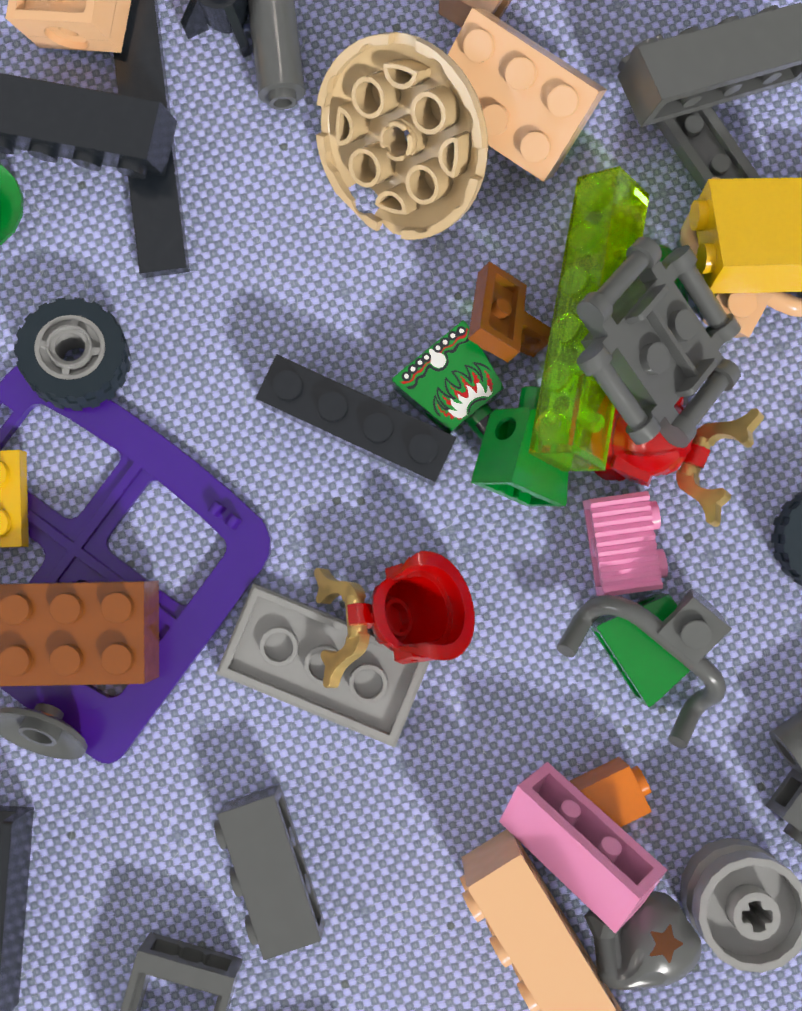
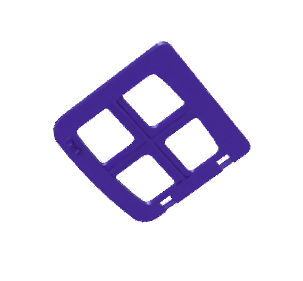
(81, 551)

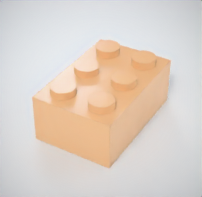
(527, 94)

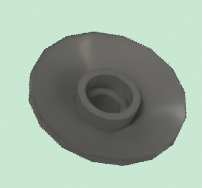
(41, 731)

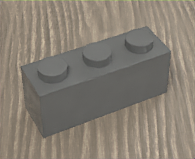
(270, 872)

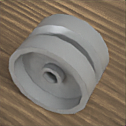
(743, 904)

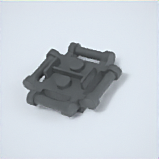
(652, 347)

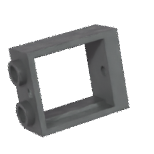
(183, 965)

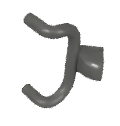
(684, 634)

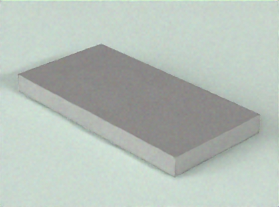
(279, 654)

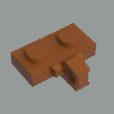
(500, 317)

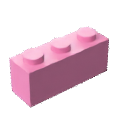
(582, 846)

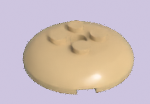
(367, 104)

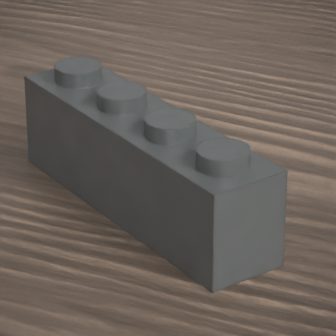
(713, 64)

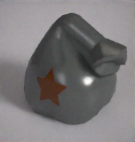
(649, 949)

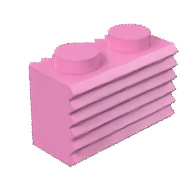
(625, 543)

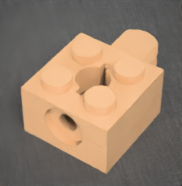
(72, 23)

